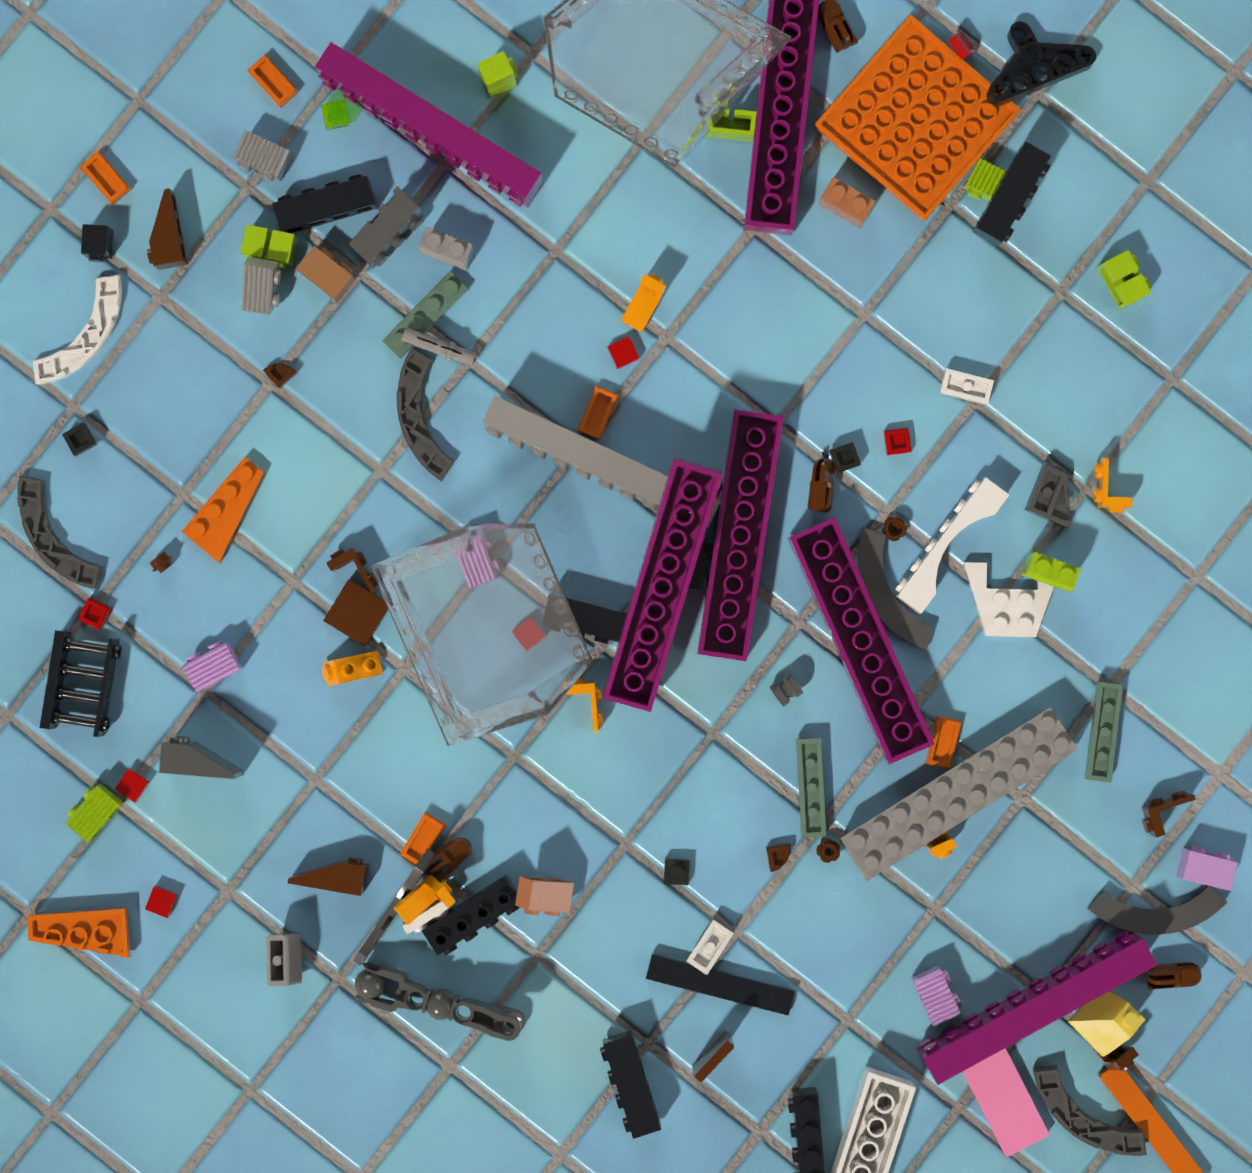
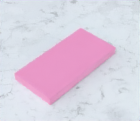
(1006, 1103)

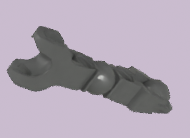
(438, 1003)

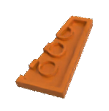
(220, 516)
(89, 930)

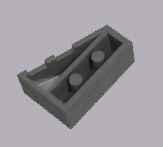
(387, 229)

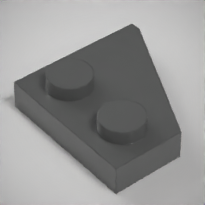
(1050, 496)

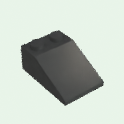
(193, 759)

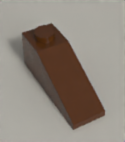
(166, 238)
(342, 877)

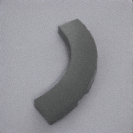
(411, 415)
(45, 540)
(888, 608)
(390, 913)
(1160, 920)
(1079, 1123)

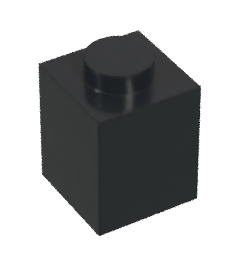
(96, 242)

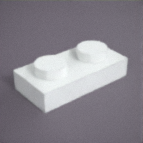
(966, 386)
(435, 910)
(710, 947)

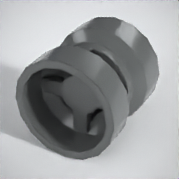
(787, 689)

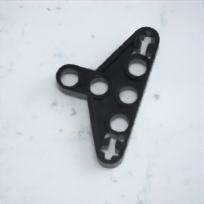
(1046, 60)

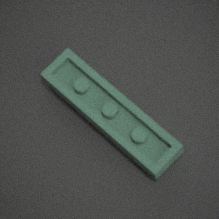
(427, 312)
(1103, 732)
(811, 787)

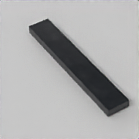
(720, 985)

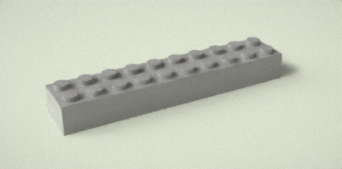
(577, 452)
(958, 794)

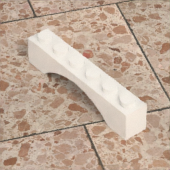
(921, 585)

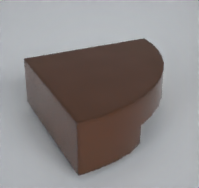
(280, 374)
(778, 855)

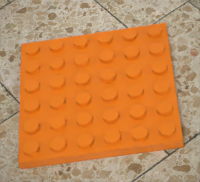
(916, 118)

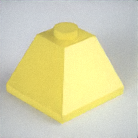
(1106, 1022)

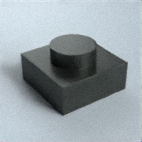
(79, 439)
(845, 457)
(676, 871)

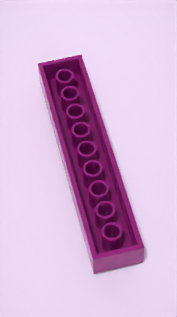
(781, 121)
(429, 125)
(740, 535)
(662, 583)
(861, 641)
(1035, 1006)

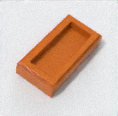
(272, 81)
(105, 178)
(597, 413)
(945, 738)
(423, 837)

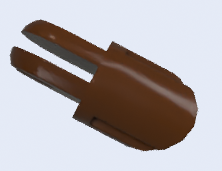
(836, 25)
(821, 486)
(453, 855)
(1173, 975)

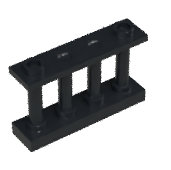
(56, 691)

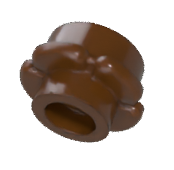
(900, 528)
(161, 562)
(824, 845)

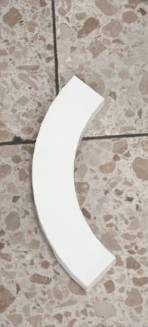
(91, 338)

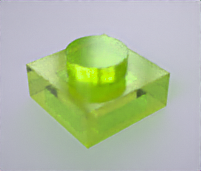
(335, 114)

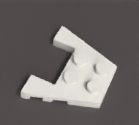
(1007, 610)

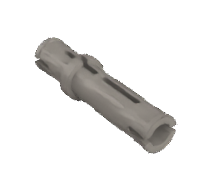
(438, 346)

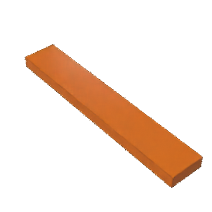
(1148, 1119)

